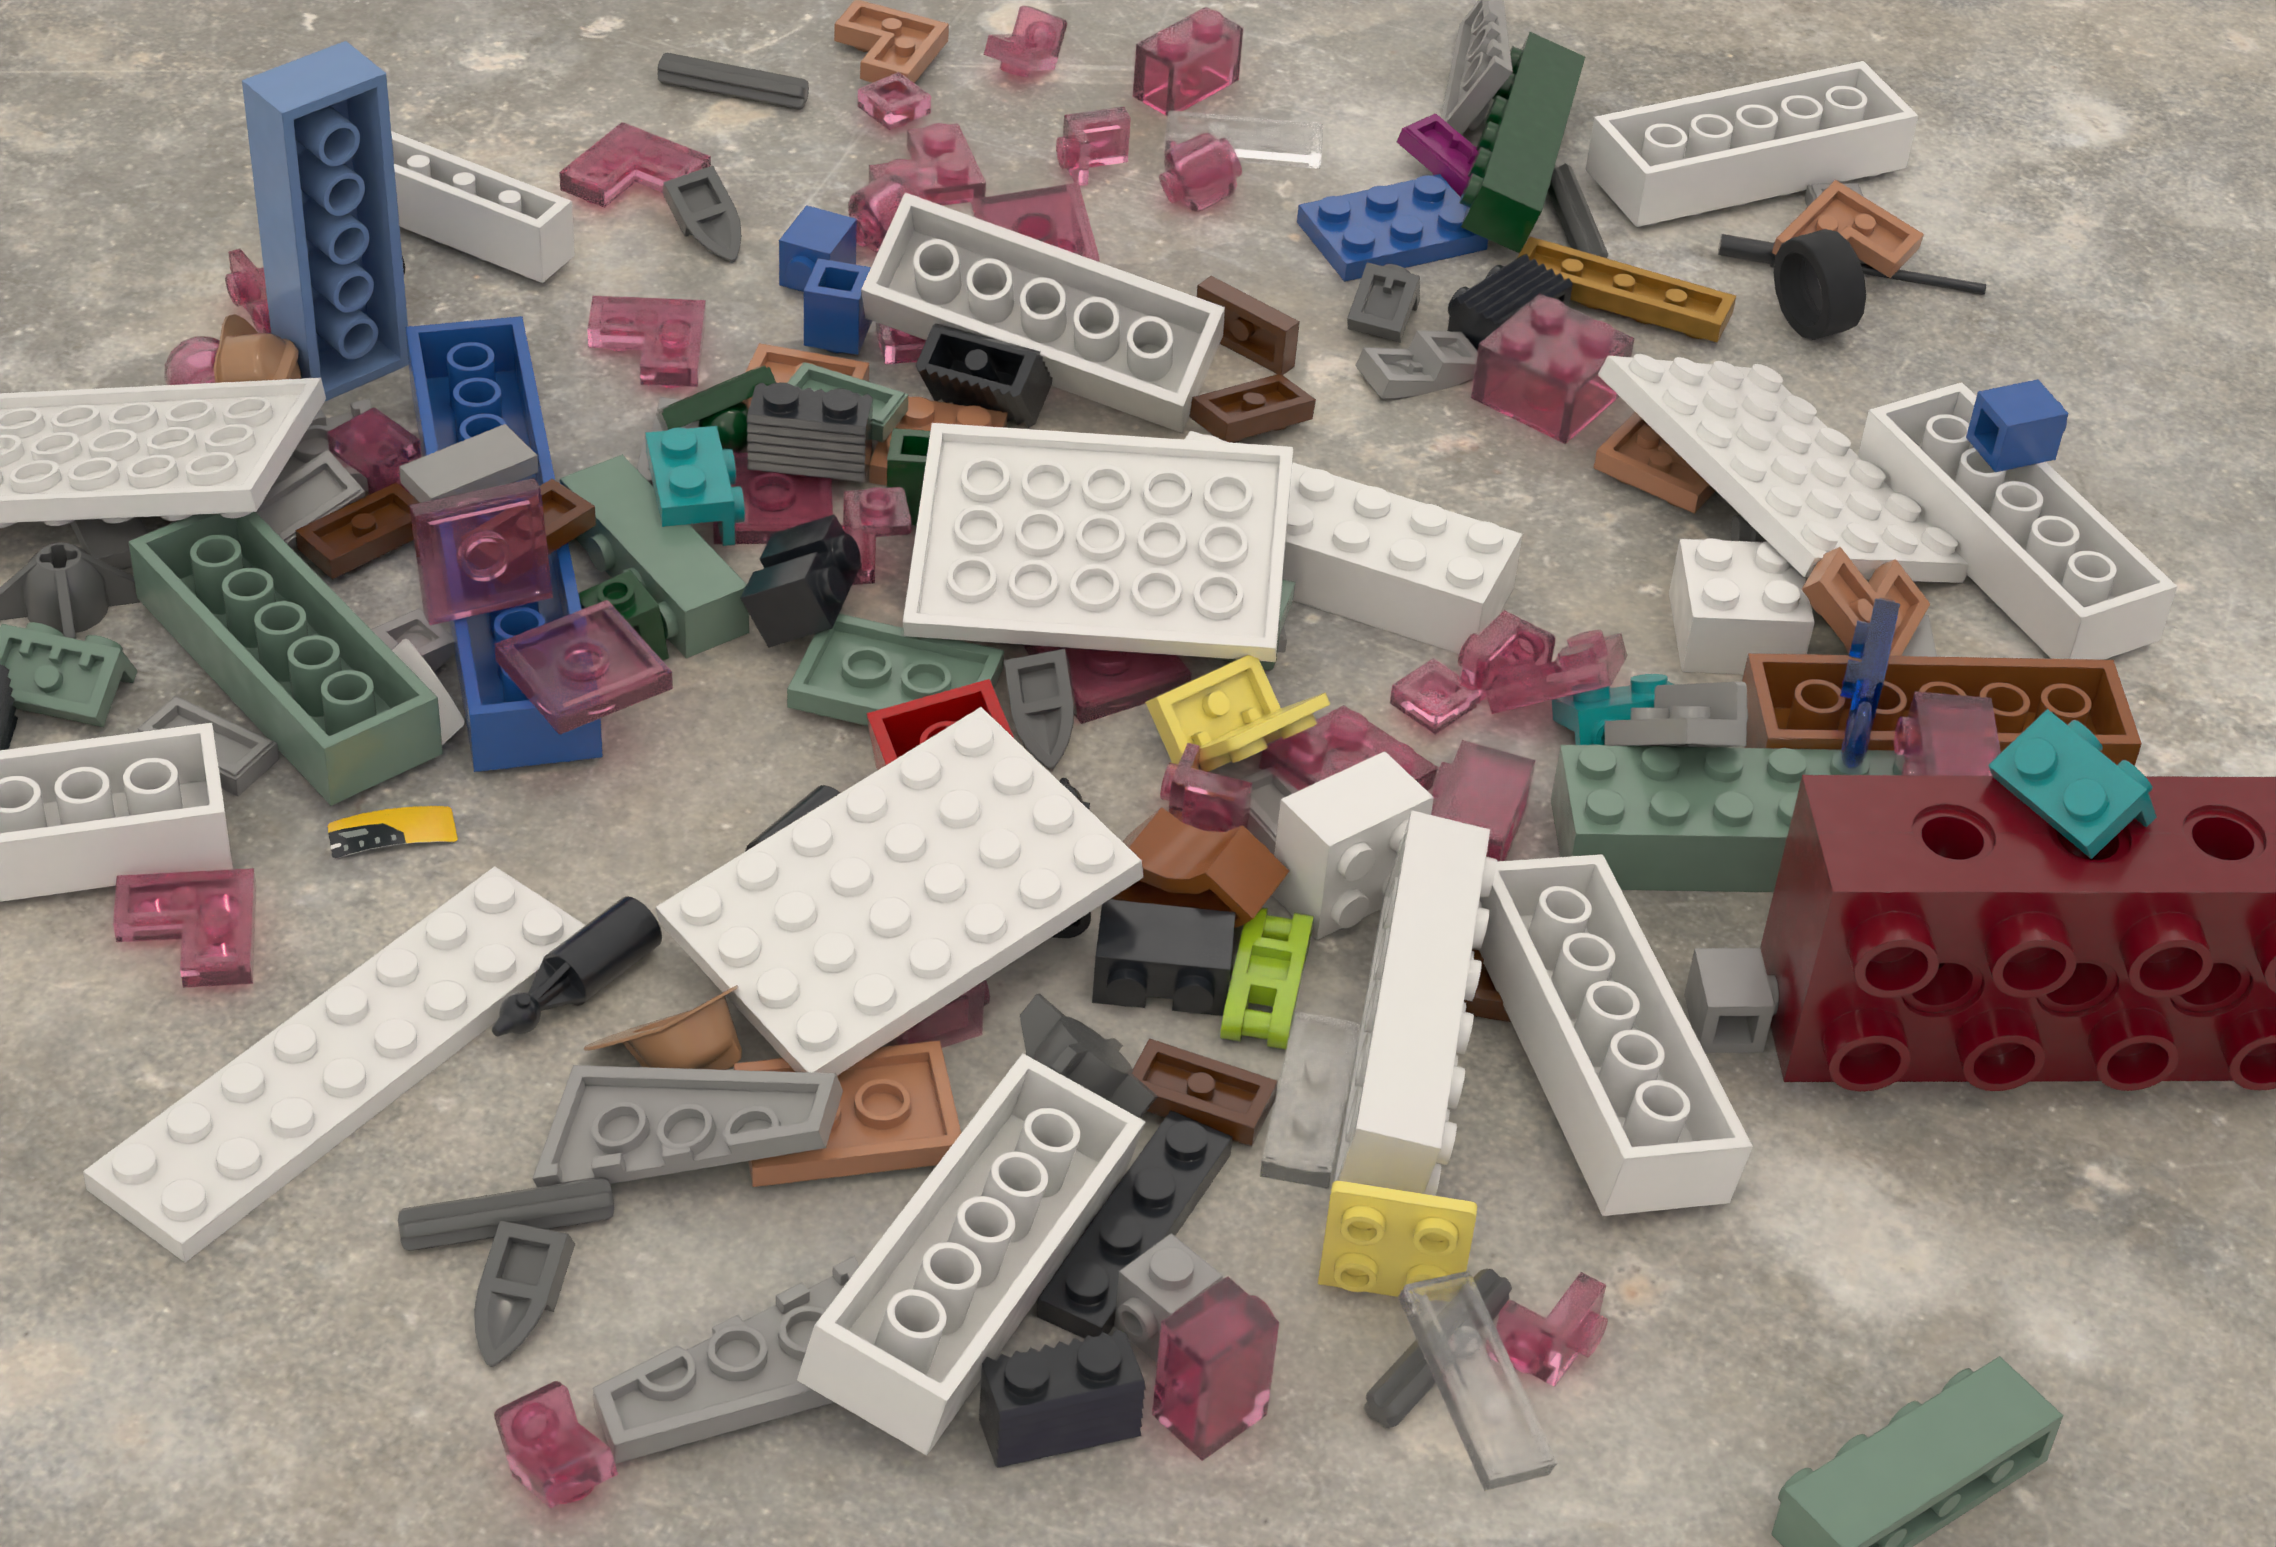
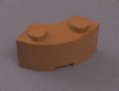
(1202, 868)

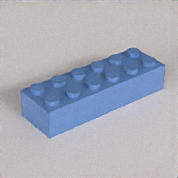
(329, 215)

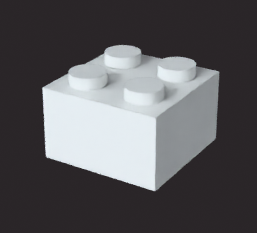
(1736, 603)
(1344, 841)

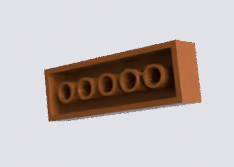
(1799, 703)

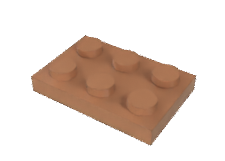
(889, 1118)

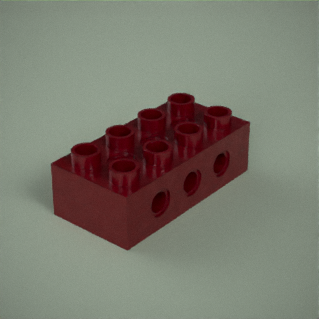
(1977, 945)

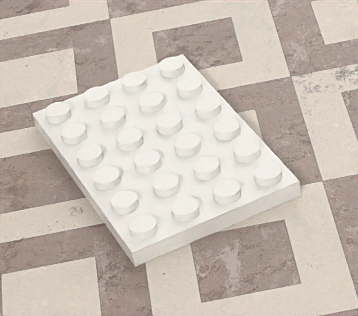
(149, 449)
(1782, 466)
(1100, 542)
(898, 895)

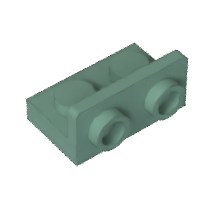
(62, 673)

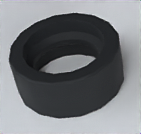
(1842, 295)

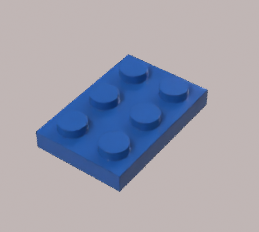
(1389, 225)

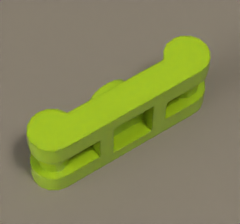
(1268, 974)

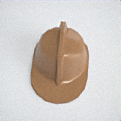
(253, 355)
(684, 1041)

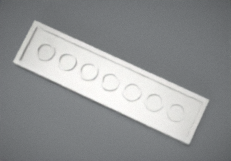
(329, 1066)

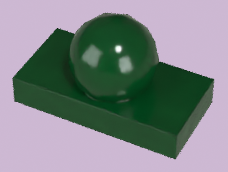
(720, 407)

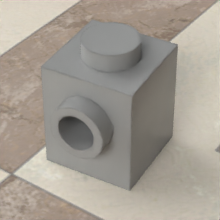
(1730, 999)
(1157, 1287)

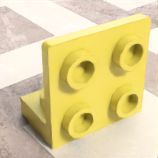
(1392, 1238)

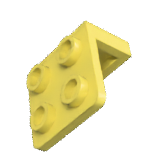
(1228, 714)

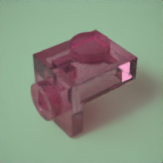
(1032, 44)
(1093, 141)
(374, 447)
(873, 515)
(1501, 643)
(1204, 797)
(1552, 1343)
(550, 1448)

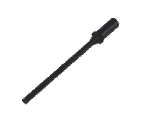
(1762, 252)

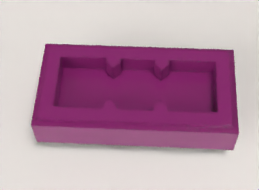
(1439, 149)

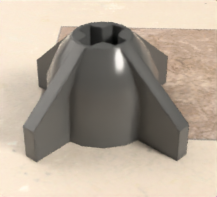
(65, 589)
(1082, 1056)

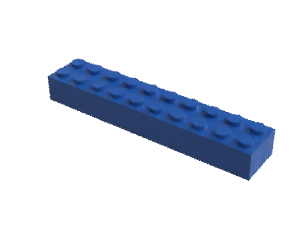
(462, 385)

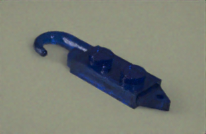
(1866, 678)

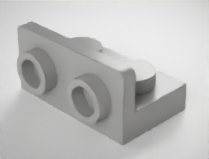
(1686, 717)

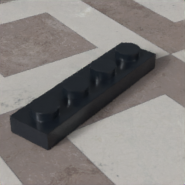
(1139, 1213)

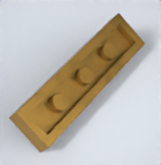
(1636, 291)

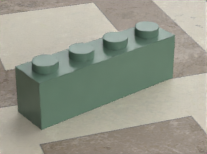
(674, 563)
(1923, 1465)

